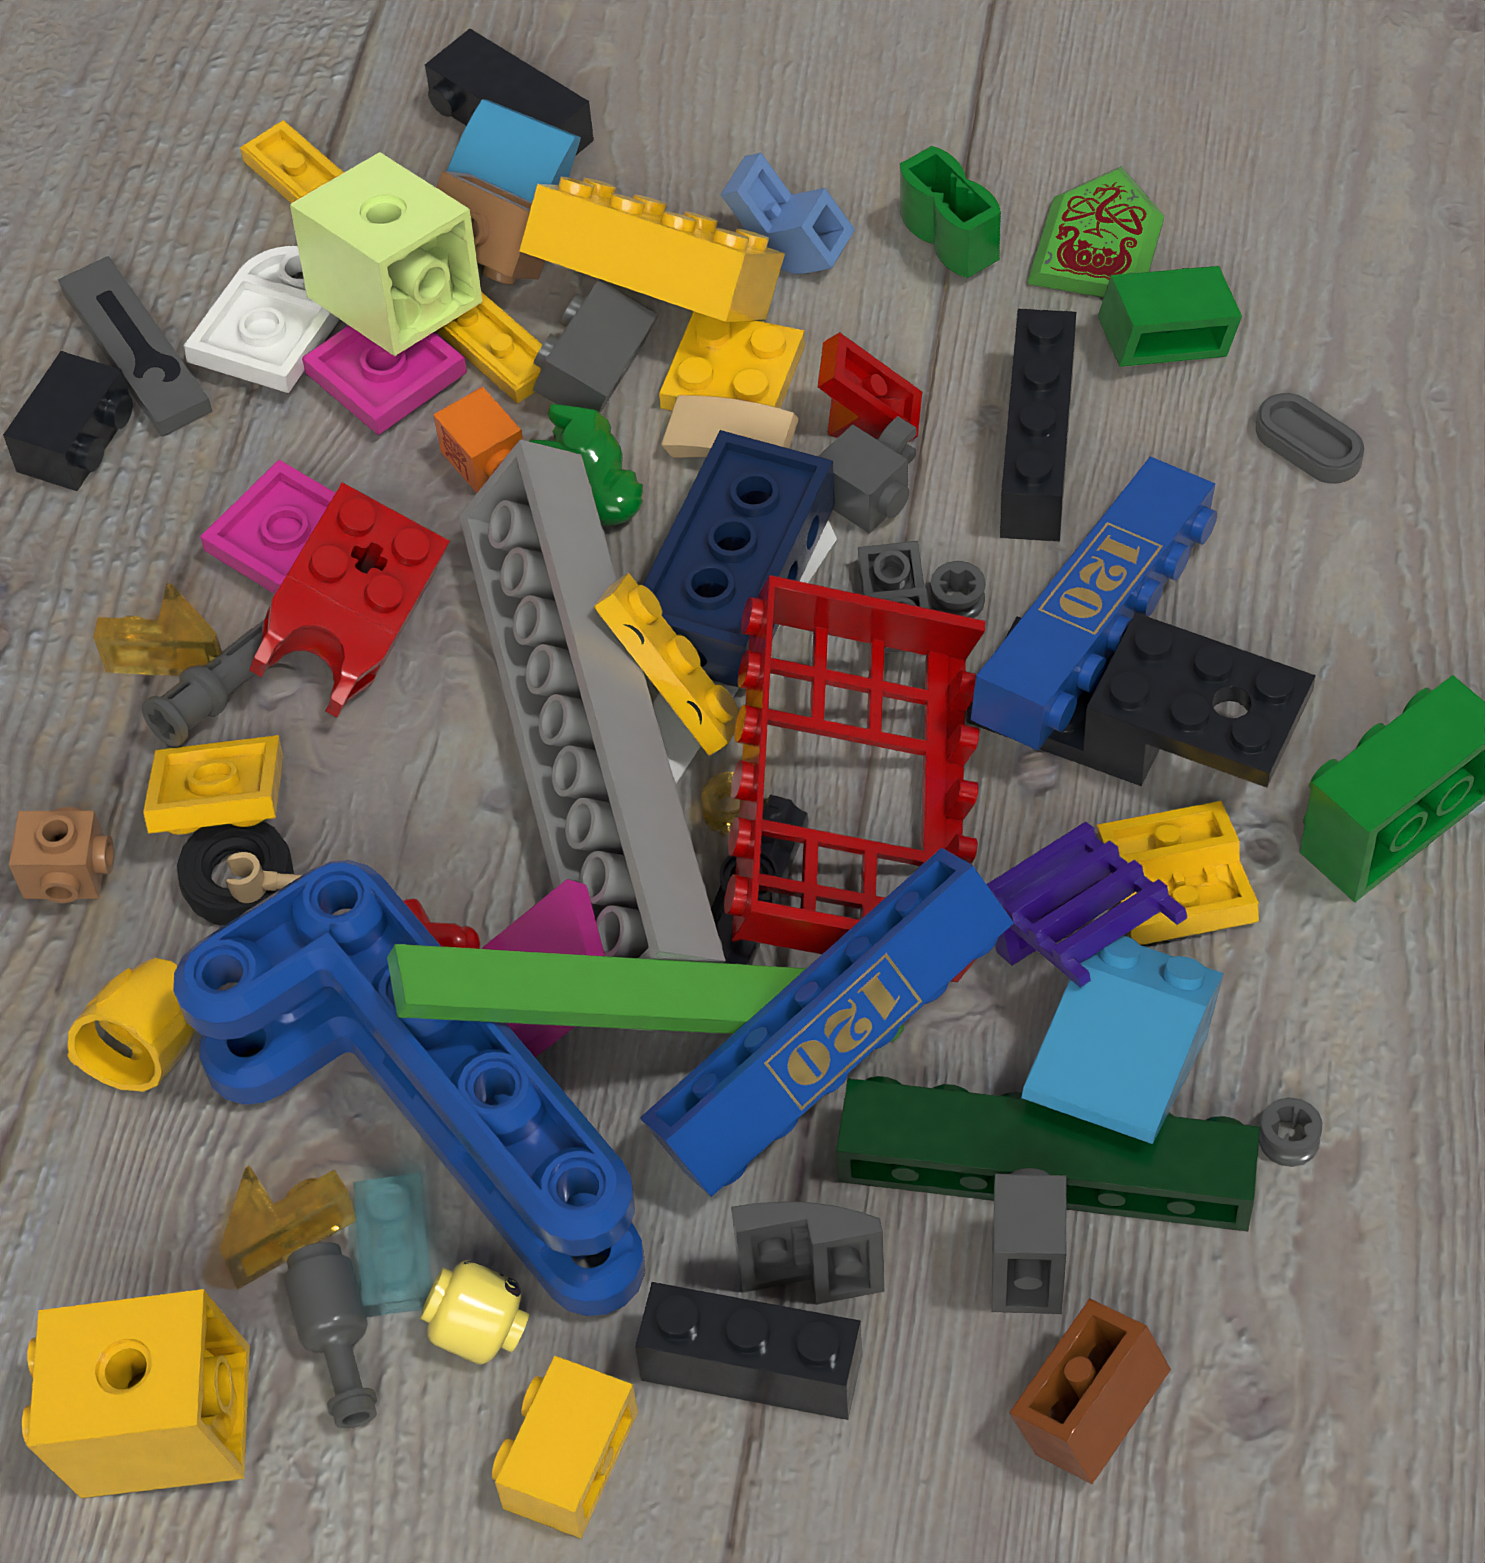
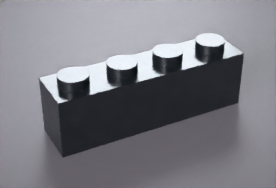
(1038, 425)

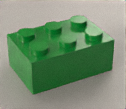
(1397, 789)

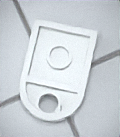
(262, 323)

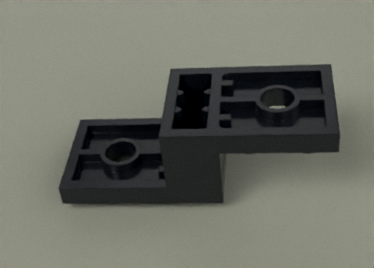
(1163, 697)

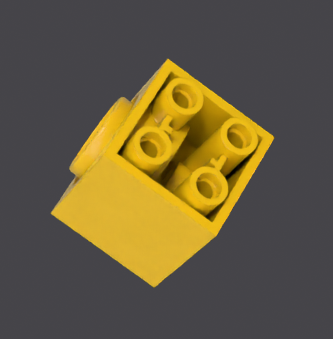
(138, 1394)

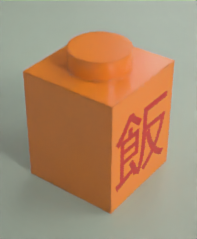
(476, 436)

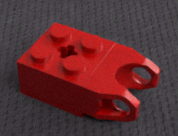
(350, 592)

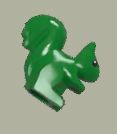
(589, 434)

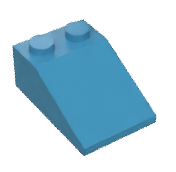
(1125, 1038)

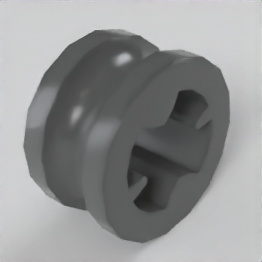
(958, 576)
(1285, 1151)

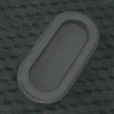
(1309, 438)

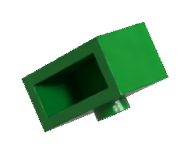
(1169, 316)

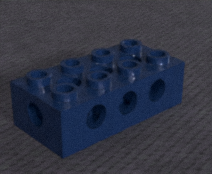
(744, 519)

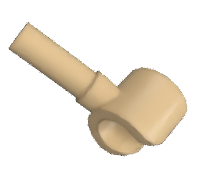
(257, 882)

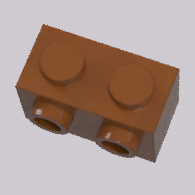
(1090, 1390)

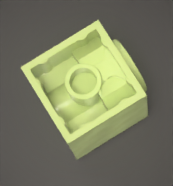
(387, 253)

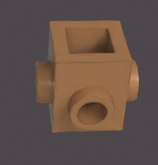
(60, 854)

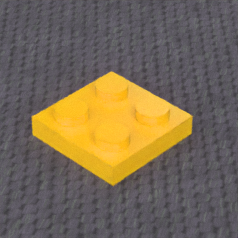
(733, 361)
(214, 785)

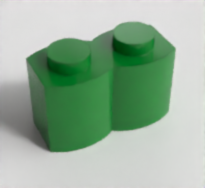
(950, 211)

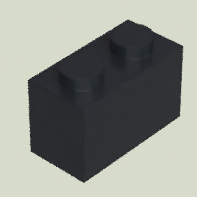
(69, 421)

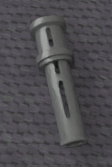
(202, 690)

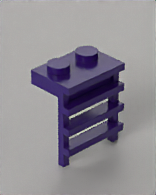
(1068, 888)

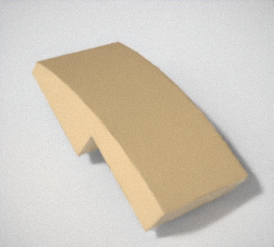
(700, 418)

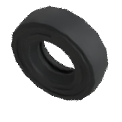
(212, 844)

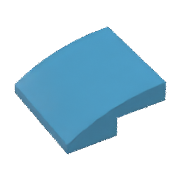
(513, 150)

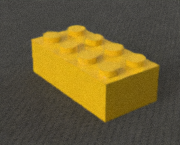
(653, 249)

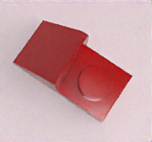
(864, 390)

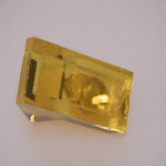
(157, 646)
(266, 1233)

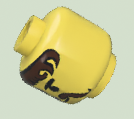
(474, 1312)

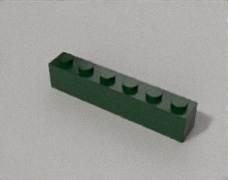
(959, 1140)

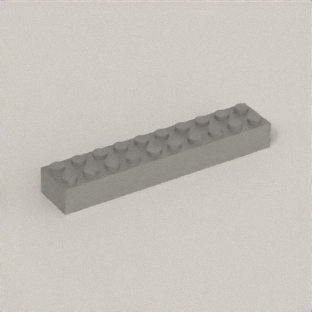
(584, 710)

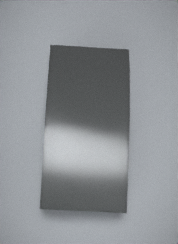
(893, 574)

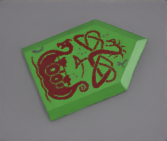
(1097, 233)

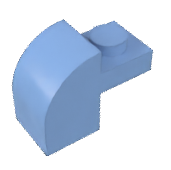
(801, 225)

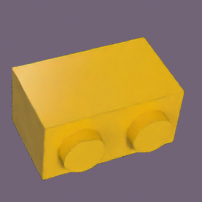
(565, 1446)

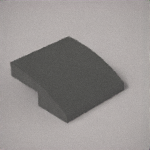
(811, 1242)

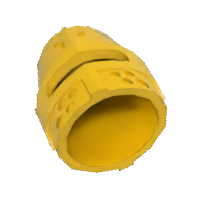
(141, 1014)

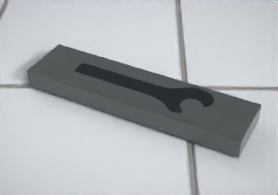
(135, 345)

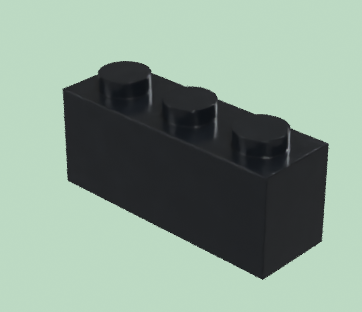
(480, 69)
(749, 1350)

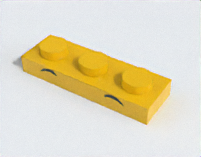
(669, 662)

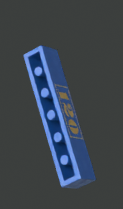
(1088, 605)
(827, 1021)

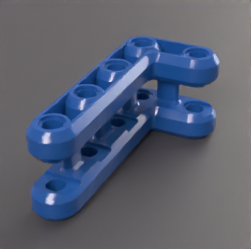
(469, 1088)

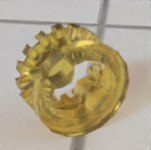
(713, 815)

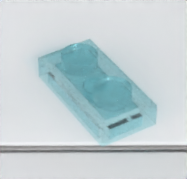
(393, 1244)

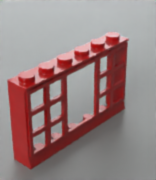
(945, 749)

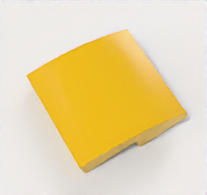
(1199, 862)

